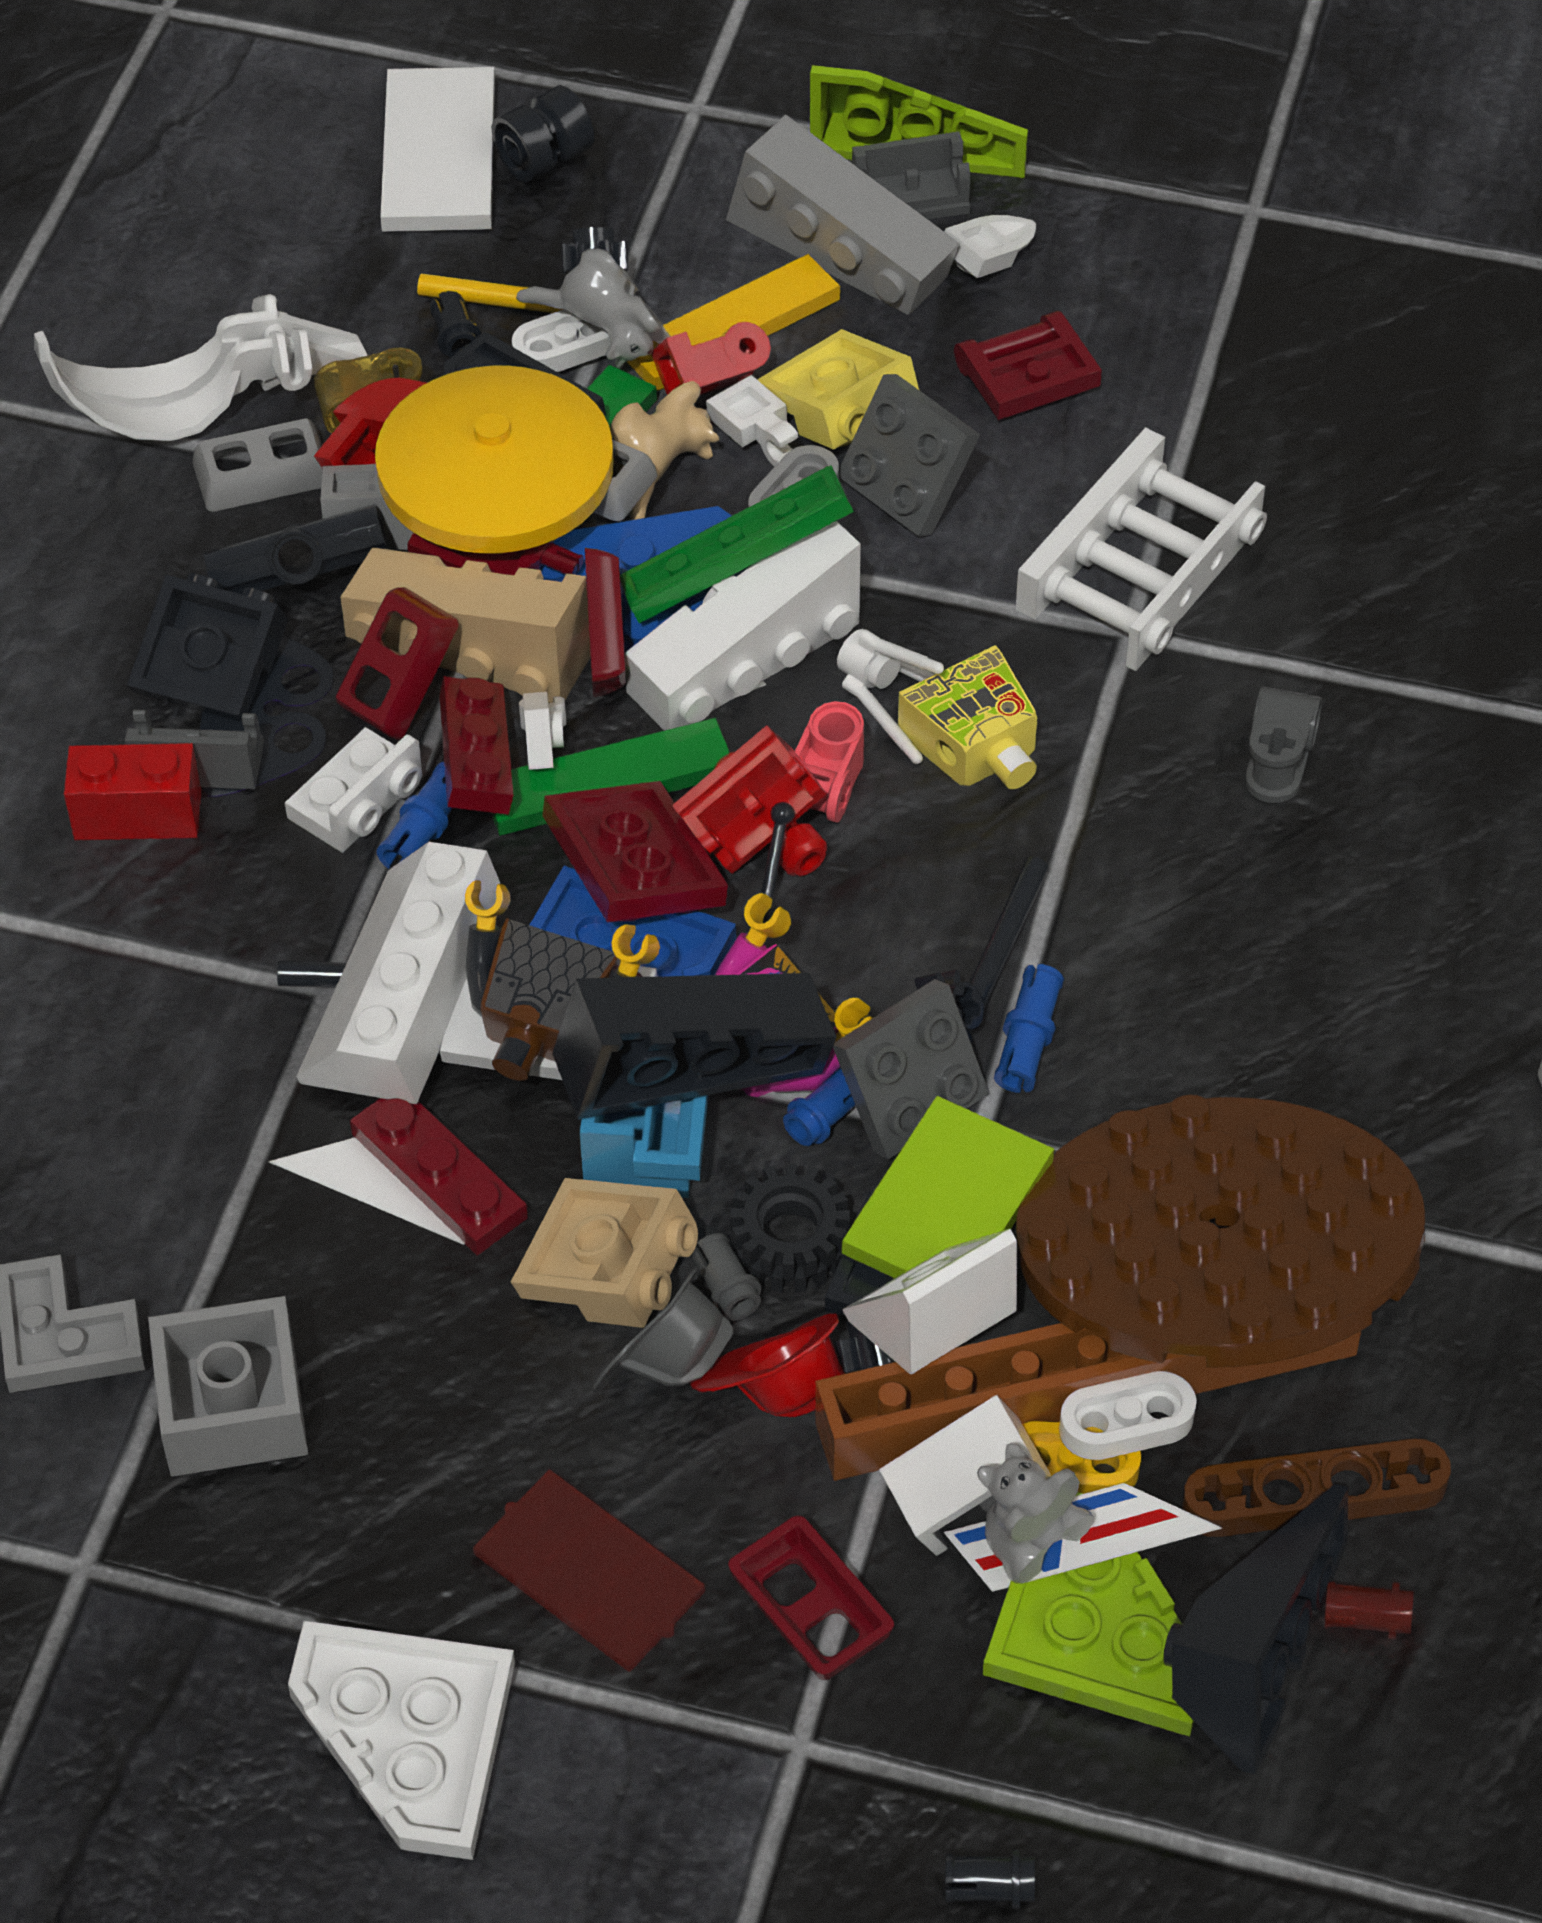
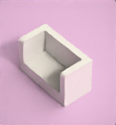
(940, 1476)

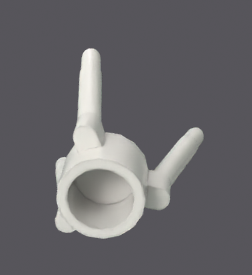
(876, 663)

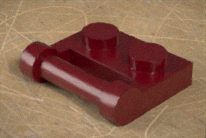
(1029, 366)

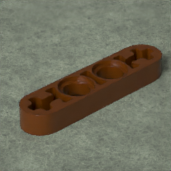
(1312, 1476)

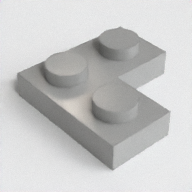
(56, 1345)

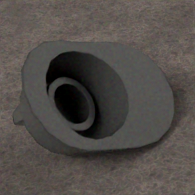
(677, 1343)

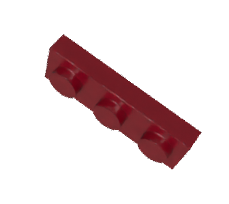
(475, 745)
(440, 1171)

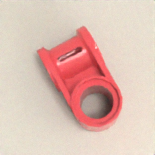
(833, 754)

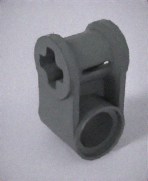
(1280, 743)

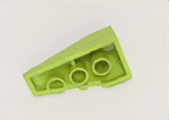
(866, 109)

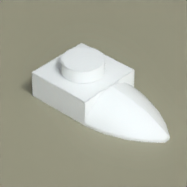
(990, 242)

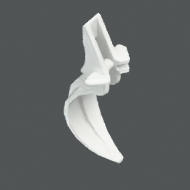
(193, 390)

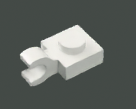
(753, 413)
(542, 726)

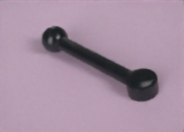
(782, 815)

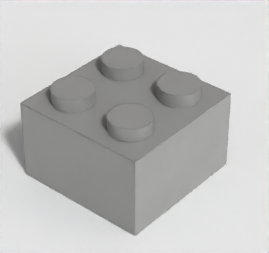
(227, 1386)

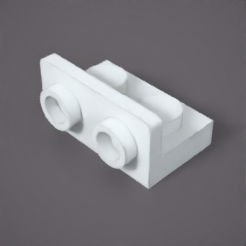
(356, 788)

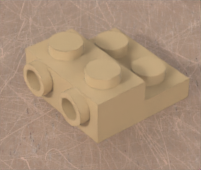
(608, 1250)

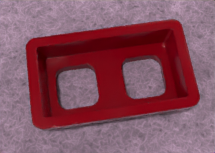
(605, 621)
(408, 673)
(835, 1593)

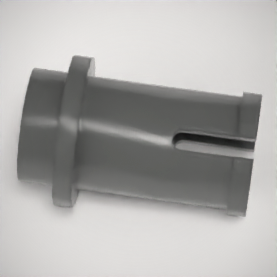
(731, 1287)

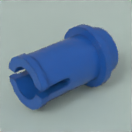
(811, 1118)

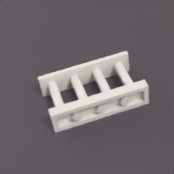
(1112, 506)

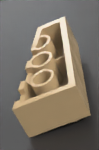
(510, 626)

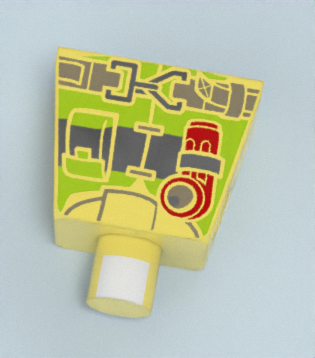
(973, 721)

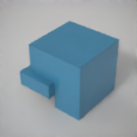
(646, 1145)

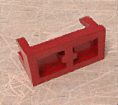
(734, 802)

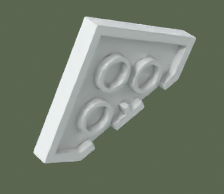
(408, 1726)

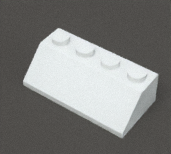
(401, 977)

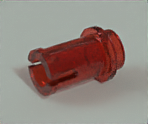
(1369, 1608)

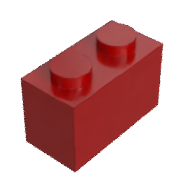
(133, 791)

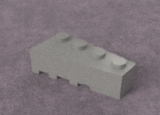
(824, 206)

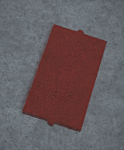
(589, 1570)

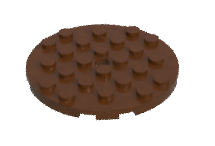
(1313, 1242)

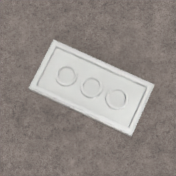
(438, 149)

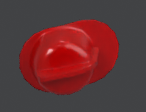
(780, 1370)

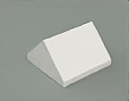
(941, 1301)

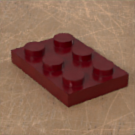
(634, 851)

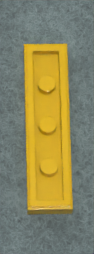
(768, 302)

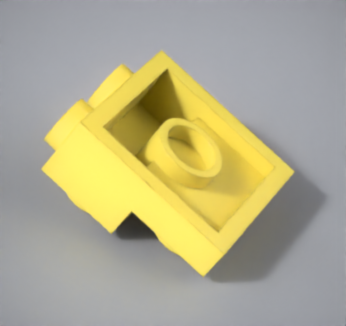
(834, 385)

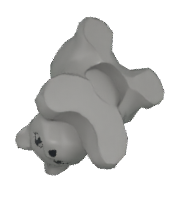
(605, 297)
(1029, 1512)

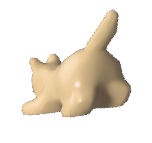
(665, 434)

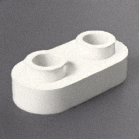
(561, 340)
(1123, 1414)

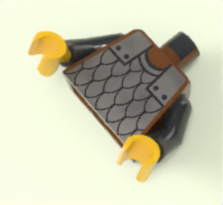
(526, 976)

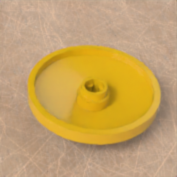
(494, 459)

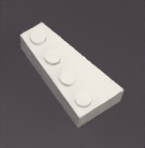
(748, 629)

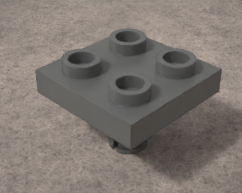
(908, 454)
(905, 1061)

